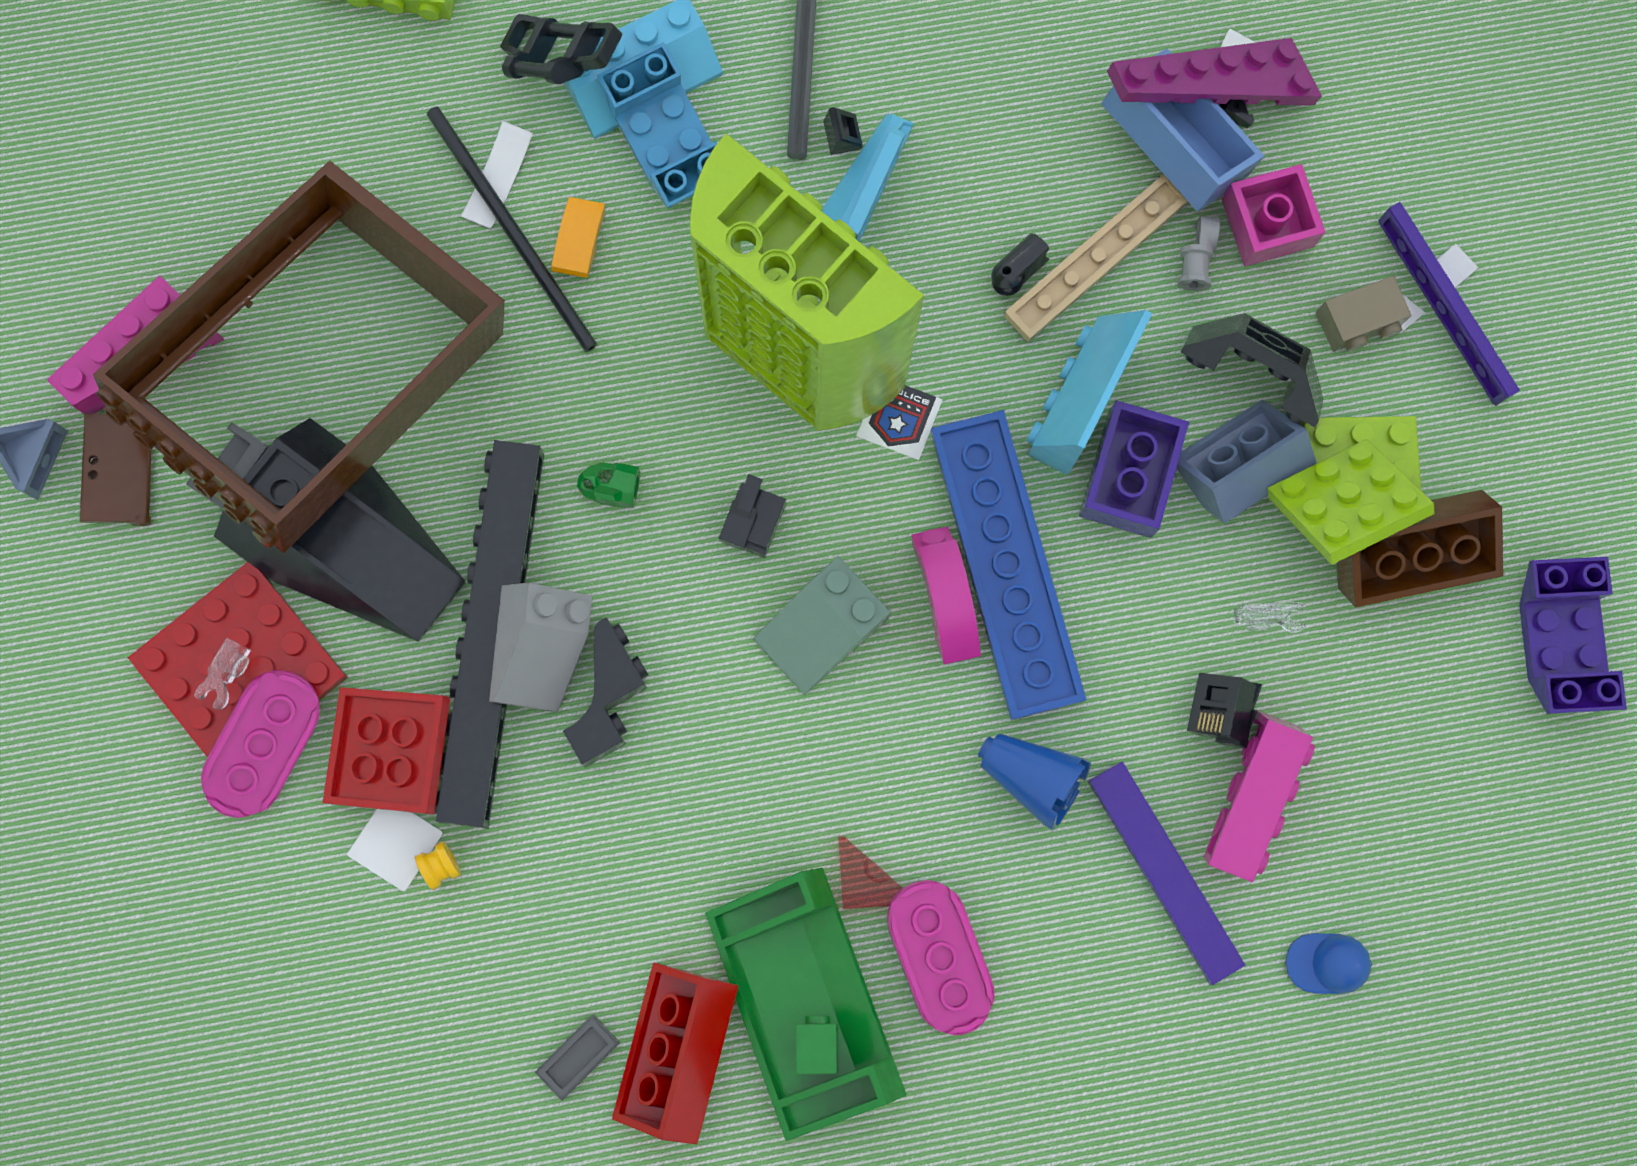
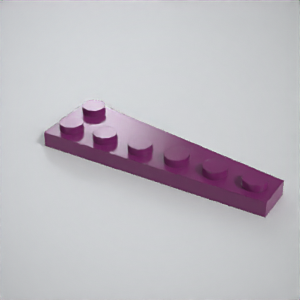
(1235, 72)

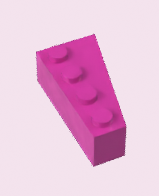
(75, 377)
(1259, 797)

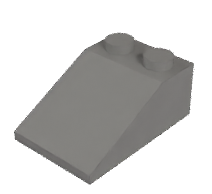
(537, 644)

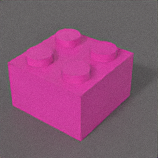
(1273, 215)

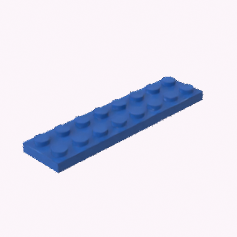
(1007, 565)

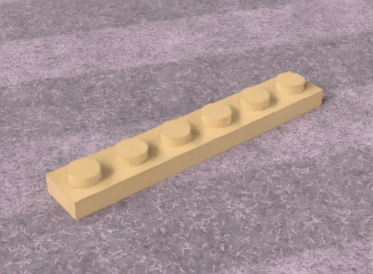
(1095, 258)

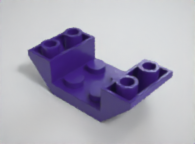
(1567, 636)

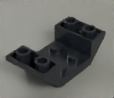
(1261, 343)

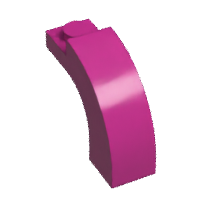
(948, 595)

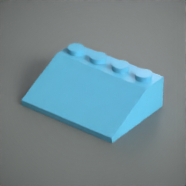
(1086, 388)

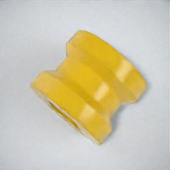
(437, 865)

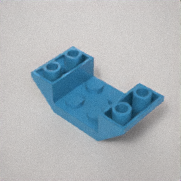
(658, 122)

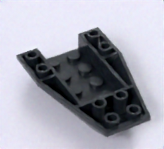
(360, 553)

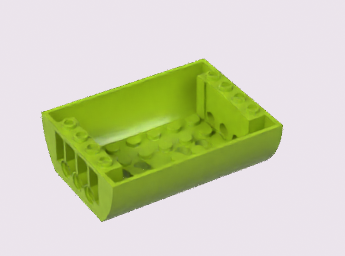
(820, 360)

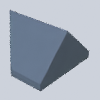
(30, 453)

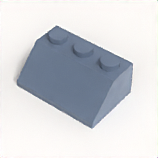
(1243, 459)

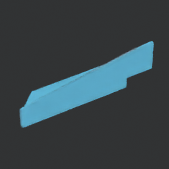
(868, 175)

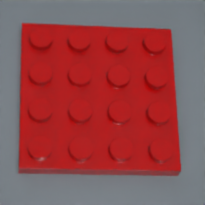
(250, 613)

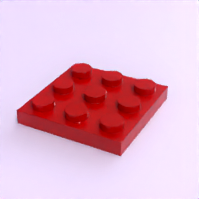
(386, 750)

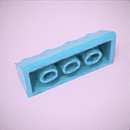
(686, 41)

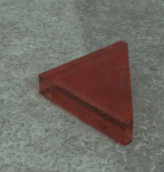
(862, 880)

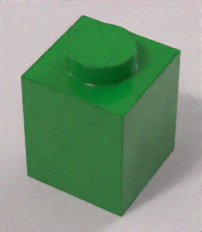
(817, 1046)

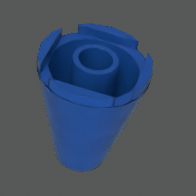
(1035, 775)

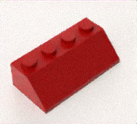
(674, 1054)

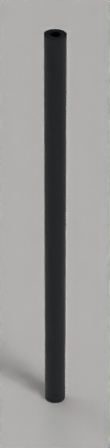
(512, 229)

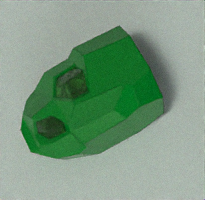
(610, 484)

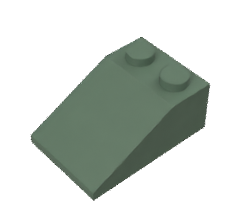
(822, 625)

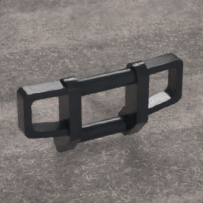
(577, 58)

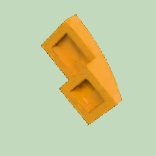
(578, 237)

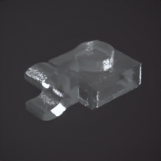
(1261, 615)
(228, 664)

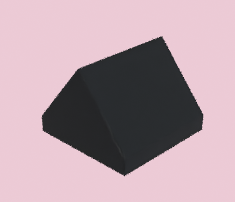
(842, 131)

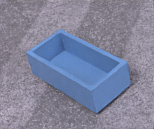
(1189, 143)

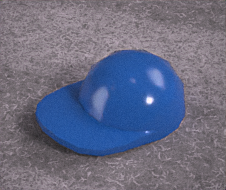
(1328, 963)

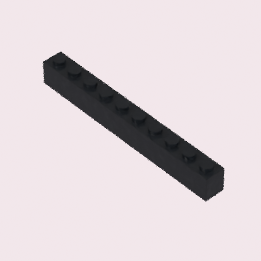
(501, 559)

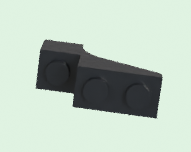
(615, 681)

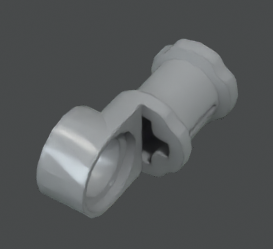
(1197, 255)

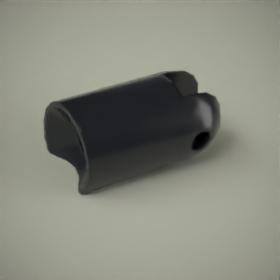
(1019, 265)

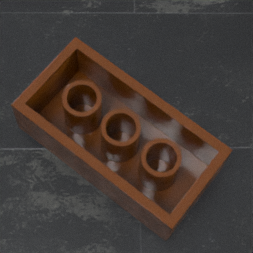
(1440, 552)

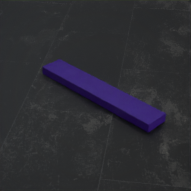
(1448, 304)
(1166, 873)

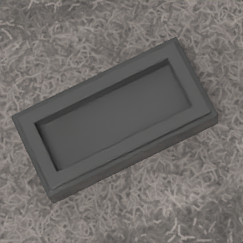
(577, 1057)

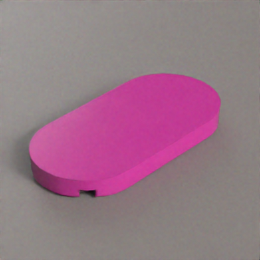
(260, 743)
(940, 957)

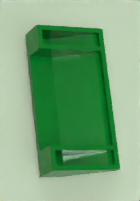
(796, 962)

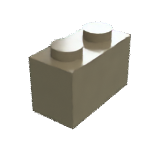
(1364, 314)

